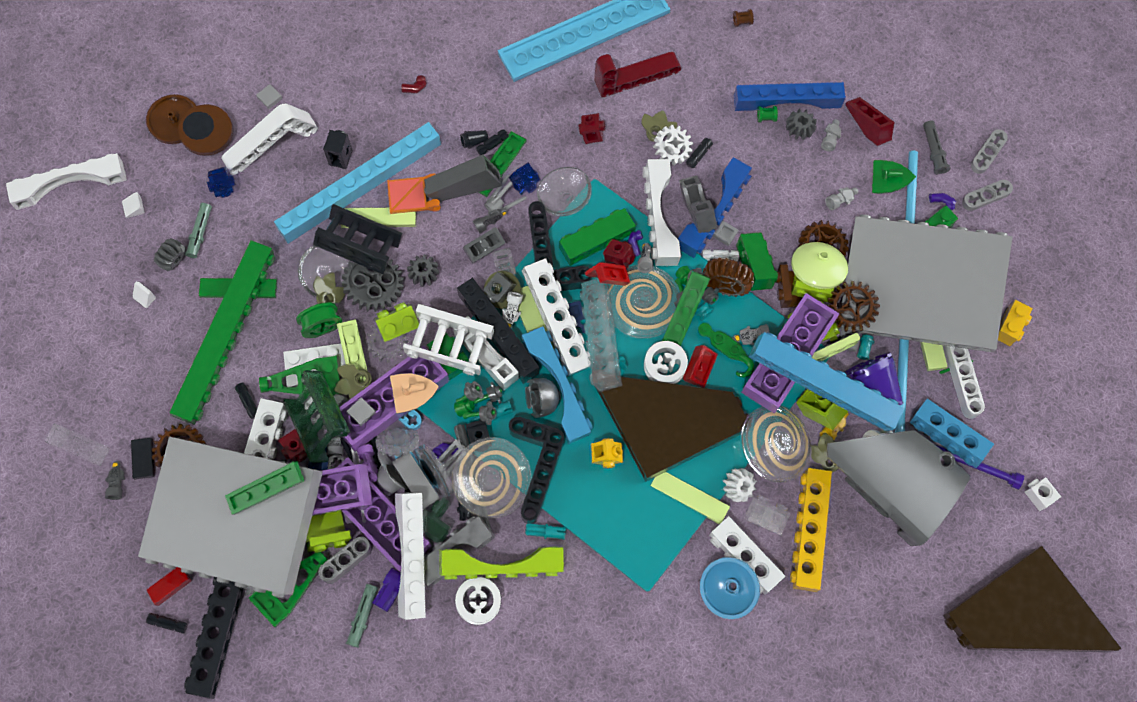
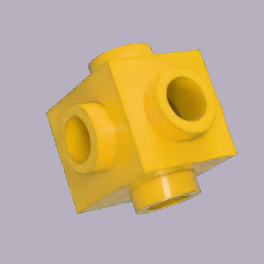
(607, 453)

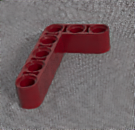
(613, 80)

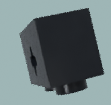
(337, 149)

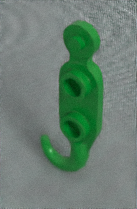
(727, 346)

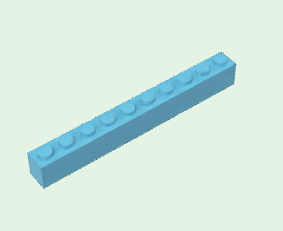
(358, 182)

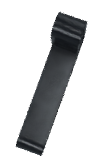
(542, 238)
(542, 465)

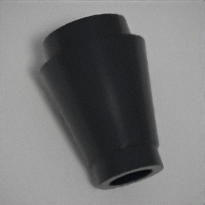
(473, 138)

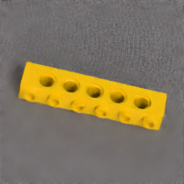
(822, 481)

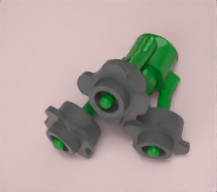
(683, 273)
(473, 392)

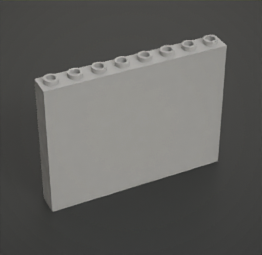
(930, 281)
(197, 532)

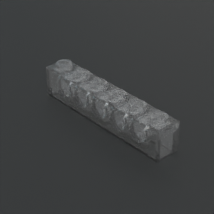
(610, 375)

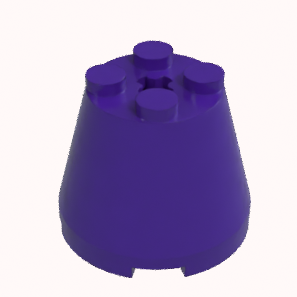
(878, 375)

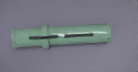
(192, 250)
(361, 617)

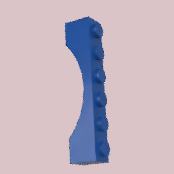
(816, 94)
(732, 180)

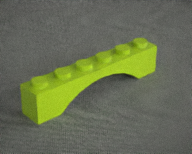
(542, 560)

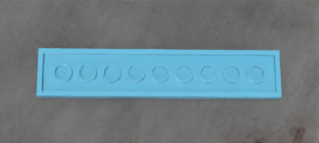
(578, 35)

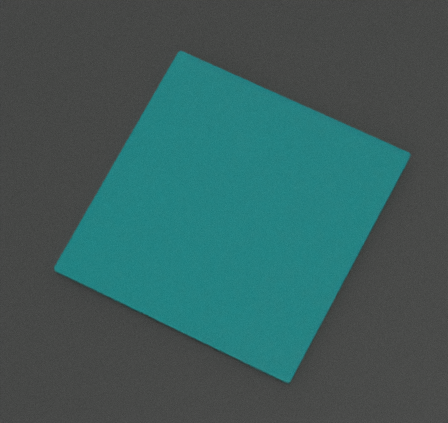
(615, 507)

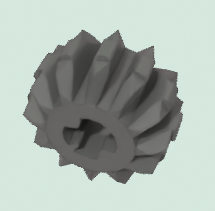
(801, 124)
(169, 254)
(423, 263)

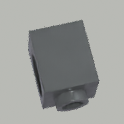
(507, 286)

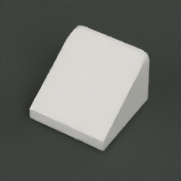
(133, 205)
(143, 295)

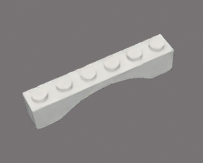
(30, 190)
(665, 245)
(410, 523)

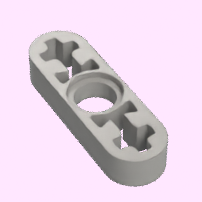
(994, 147)
(992, 188)

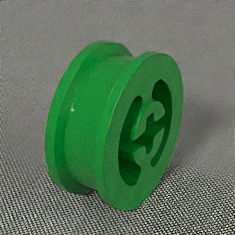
(318, 320)

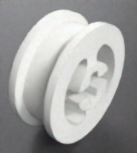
(678, 357)
(478, 584)

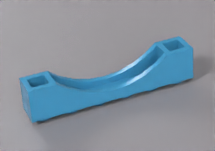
(540, 348)

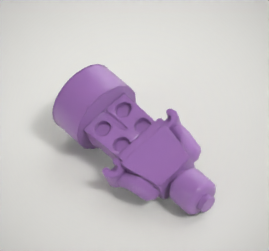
(366, 454)

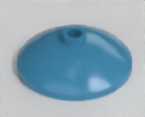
(717, 589)

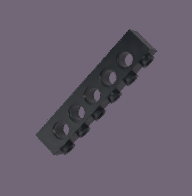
(503, 336)
(225, 624)

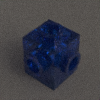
(525, 179)
(221, 182)

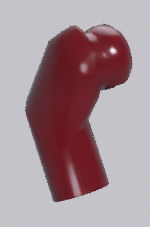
(416, 87)

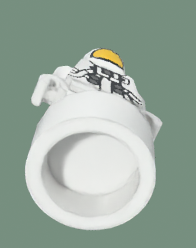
(511, 314)

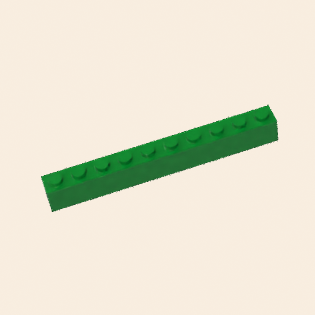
(222, 333)

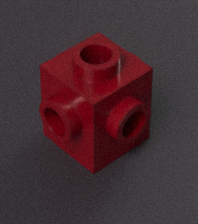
(592, 124)
(619, 253)
(293, 447)

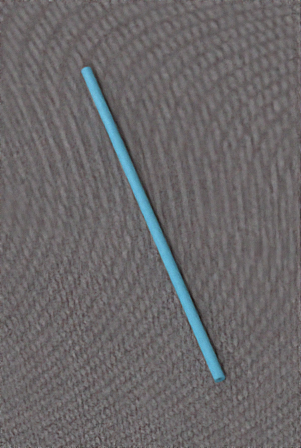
(904, 344)

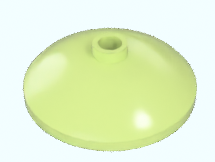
(819, 265)

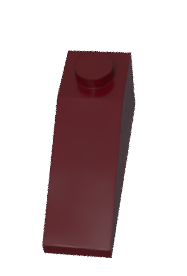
(871, 121)

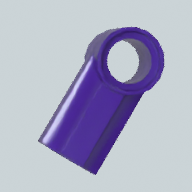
(389, 590)

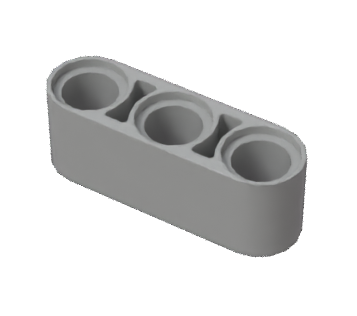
(415, 479)
(335, 561)

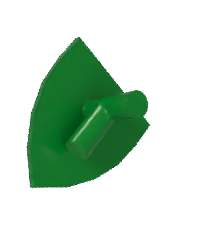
(890, 177)

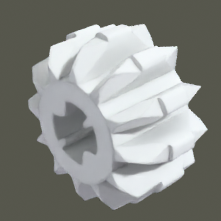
(739, 485)

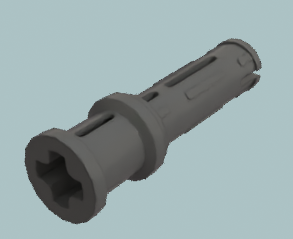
(937, 155)

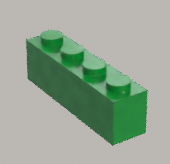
(596, 236)

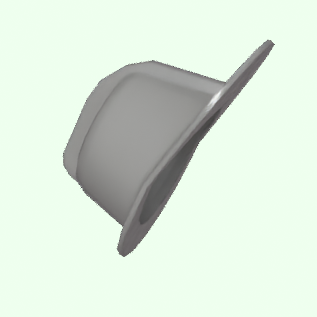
(388, 477)

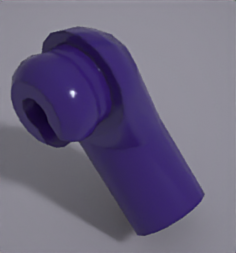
(633, 240)

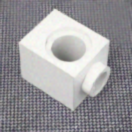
(1050, 493)

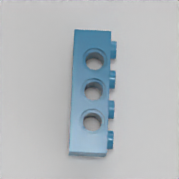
(962, 433)

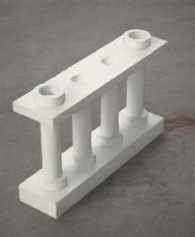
(446, 320)

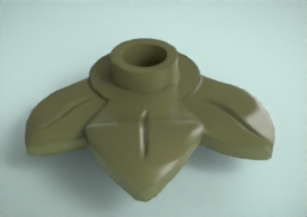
(655, 124)
(327, 288)
(350, 380)
(819, 453)

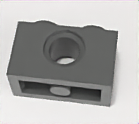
(484, 245)

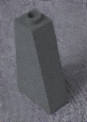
(463, 179)

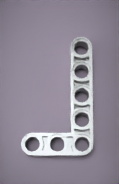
(265, 134)
(968, 380)

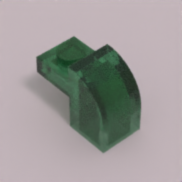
(432, 525)

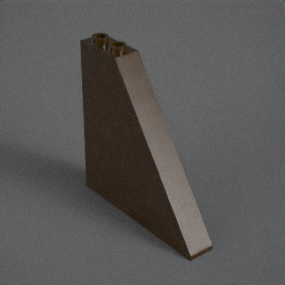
(671, 421)
(1029, 610)

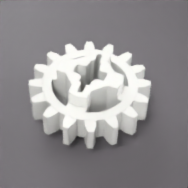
(678, 142)

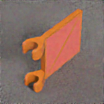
(409, 196)

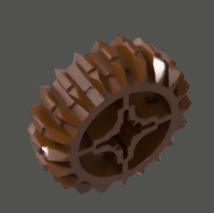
(819, 231)
(729, 277)
(861, 303)
(174, 432)

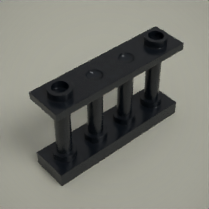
(353, 251)

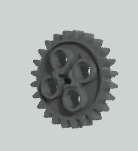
(361, 293)

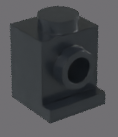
(475, 428)

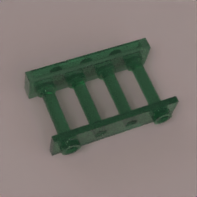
(329, 416)

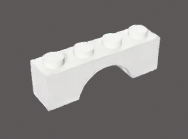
(497, 366)

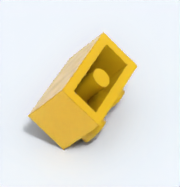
(1013, 322)

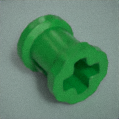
(767, 114)

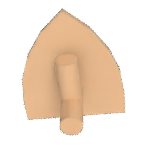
(411, 391)

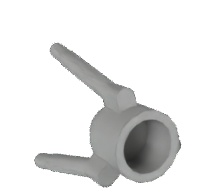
(495, 202)

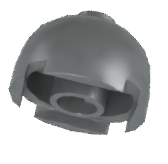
(542, 397)

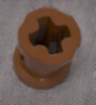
(743, 17)

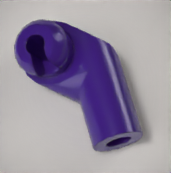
(944, 198)
(440, 449)

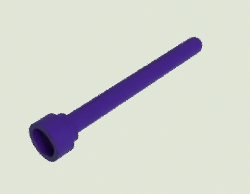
(1015, 480)

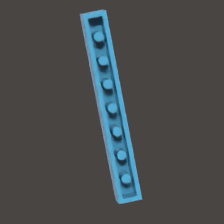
(826, 382)

